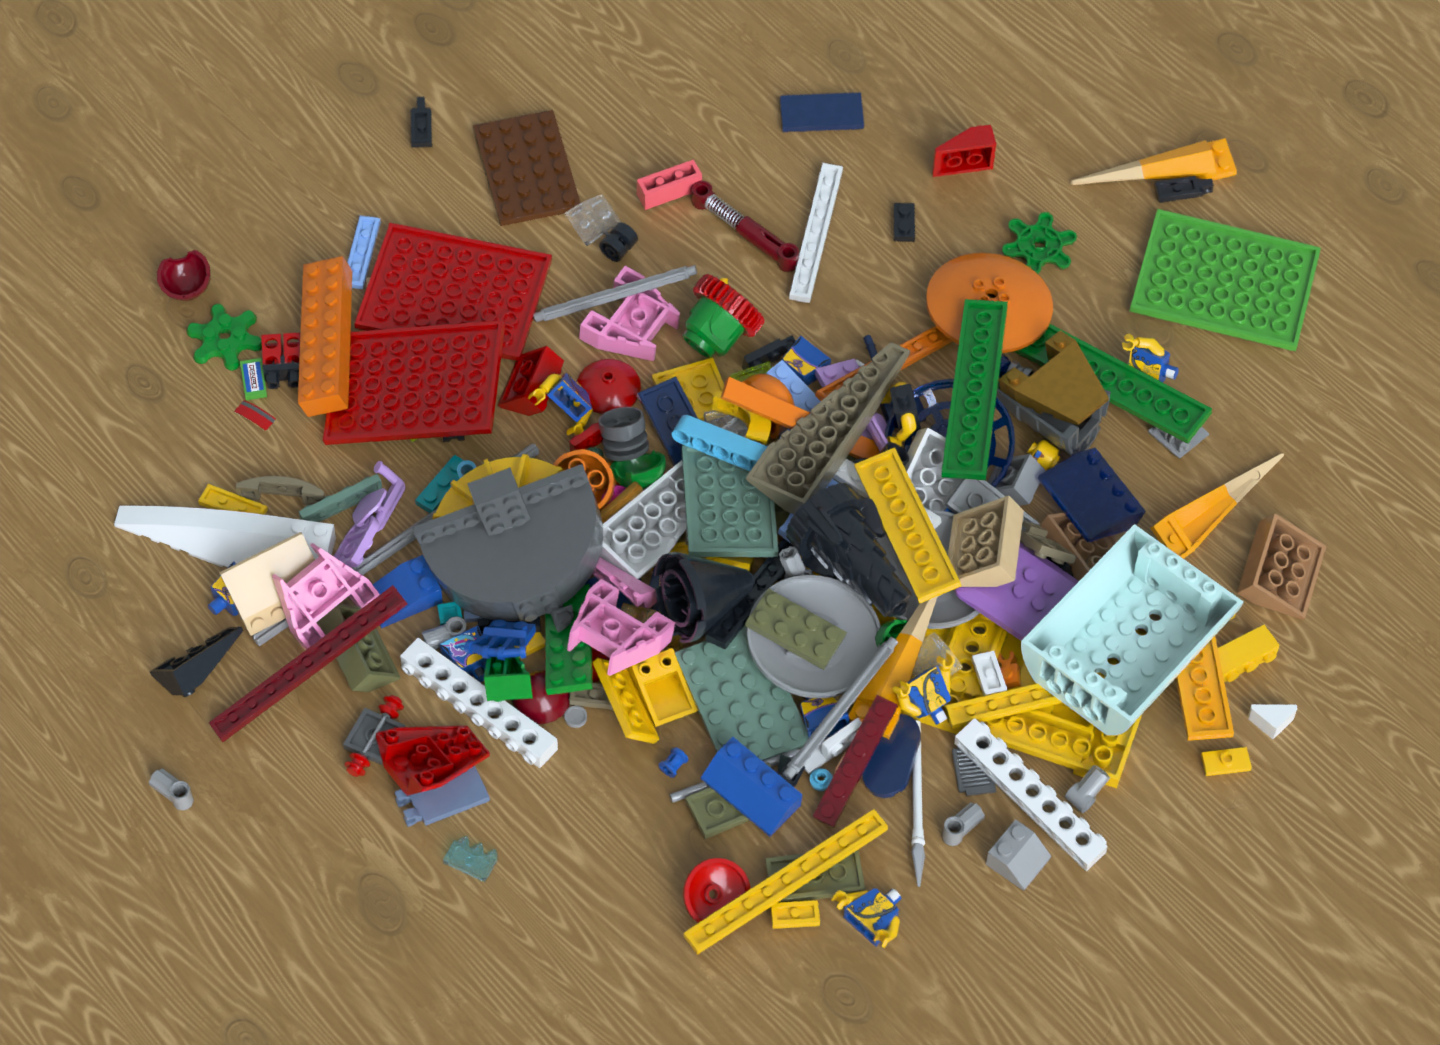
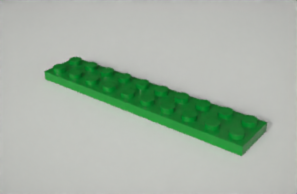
(975, 390)
(1134, 390)

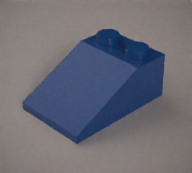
(415, 584)

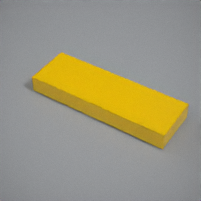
(220, 499)

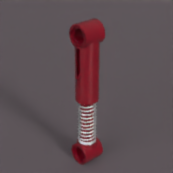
(746, 227)

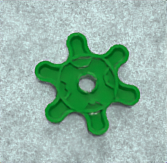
(1039, 233)
(228, 348)

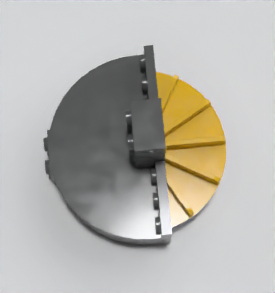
(514, 538)

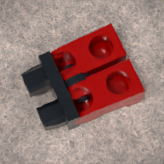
(278, 366)

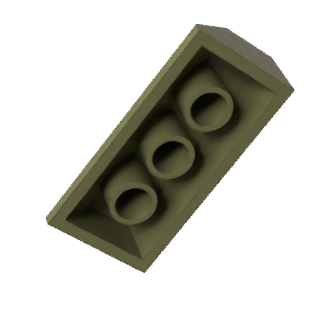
(367, 661)

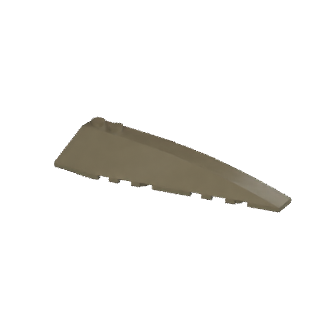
(819, 443)

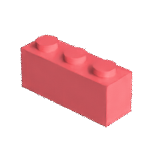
(668, 184)

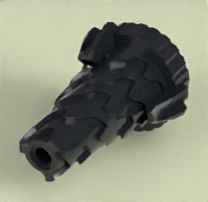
(838, 541)

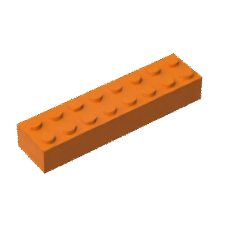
(325, 337)

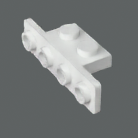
(832, 746)

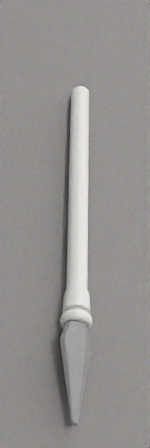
(917, 832)

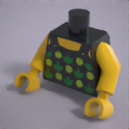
(905, 411)

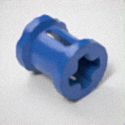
(673, 762)

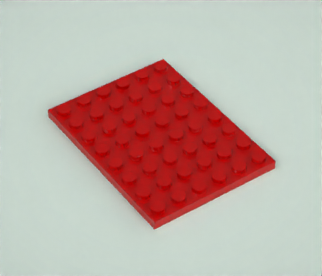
(453, 280)
(420, 383)

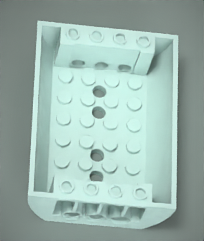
(1100, 623)

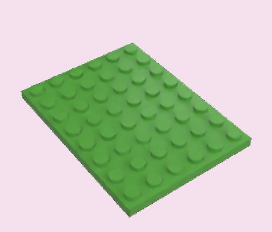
(1225, 280)

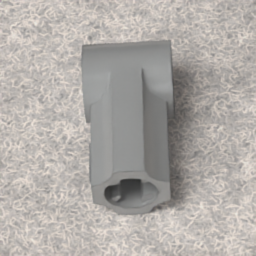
(793, 563)
(444, 632)
(171, 789)
(1083, 793)
(962, 823)

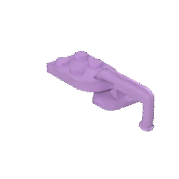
(876, 428)
(366, 525)

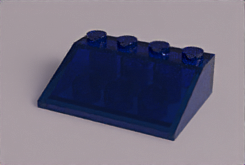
(1092, 495)

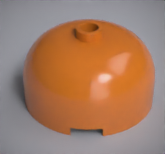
(774, 387)
(597, 471)

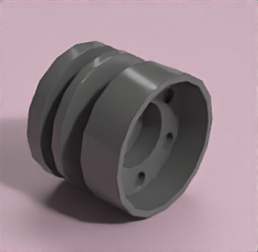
(623, 433)

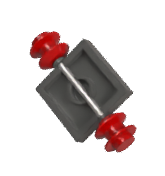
(363, 739)

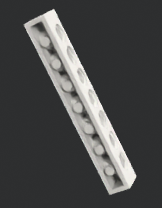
(457, 679)
(1084, 855)

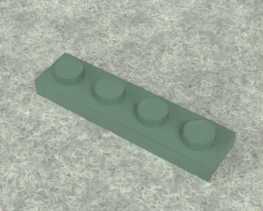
(340, 501)

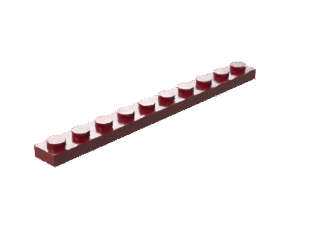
(308, 663)

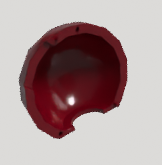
(184, 277)
(542, 707)

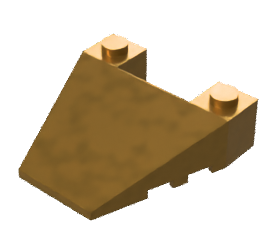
(1060, 387)

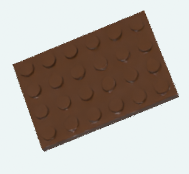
(526, 167)

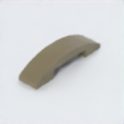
(279, 485)

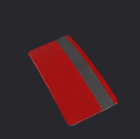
(255, 414)

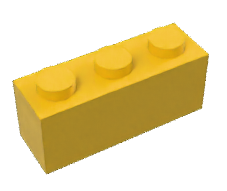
(1247, 652)

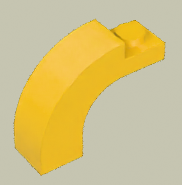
(757, 426)

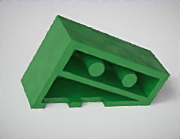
(506, 679)

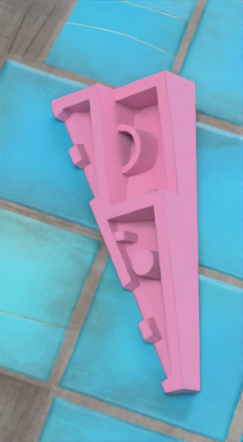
(634, 589)

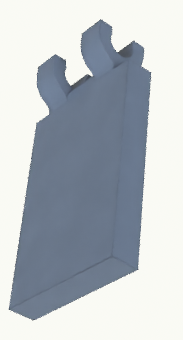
(442, 802)

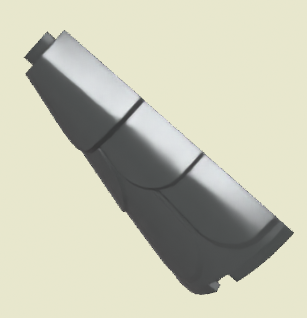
(1064, 435)

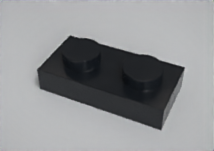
(904, 222)

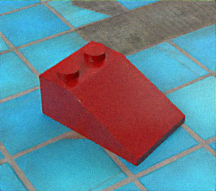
(966, 152)

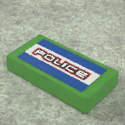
(253, 379)

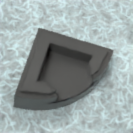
(562, 617)

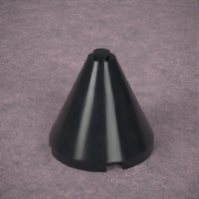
(698, 592)

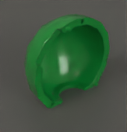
(643, 470)

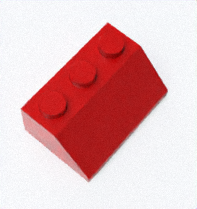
(528, 376)

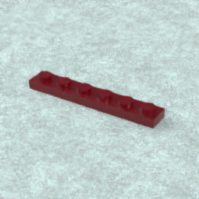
(855, 761)

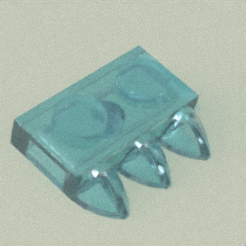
(472, 859)

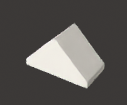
(1272, 718)

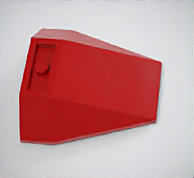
(428, 755)

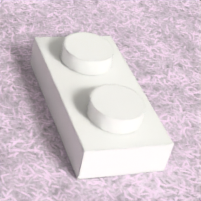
(989, 673)

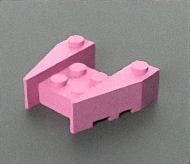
(633, 323)
(317, 592)
(616, 632)

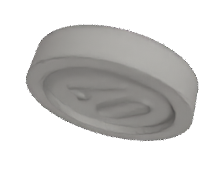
(575, 716)

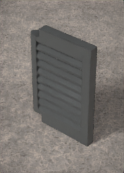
(970, 776)

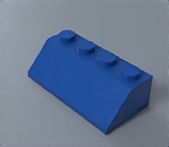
(752, 787)

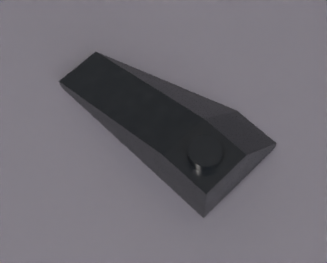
(188, 672)

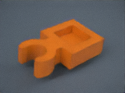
(1010, 670)

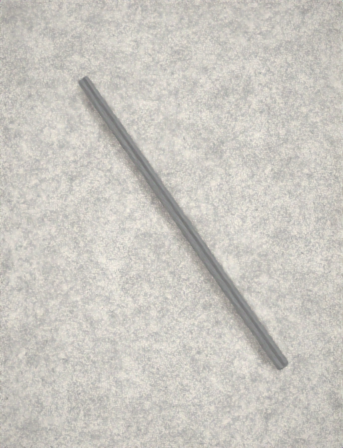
(377, 557)

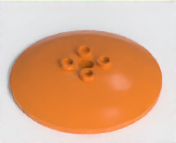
(989, 273)

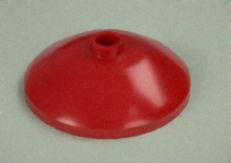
(613, 392)
(713, 874)

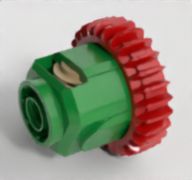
(719, 318)

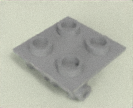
(1175, 445)

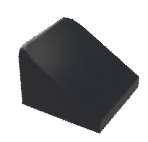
(782, 765)

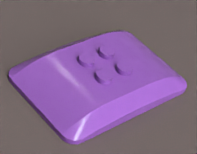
(1023, 602)

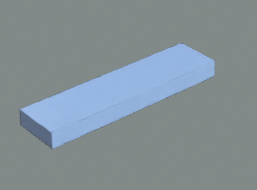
(362, 249)

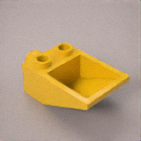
(663, 688)

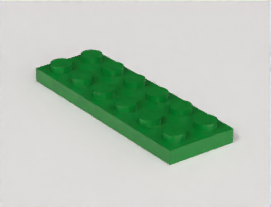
(566, 669)

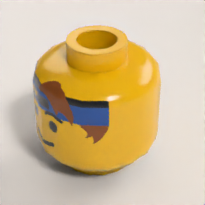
(1044, 454)

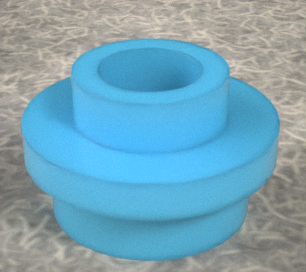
(817, 784)

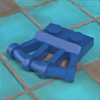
(504, 633)

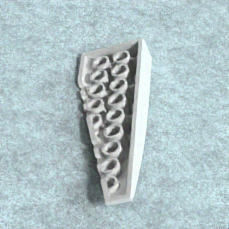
(647, 525)
(220, 534)

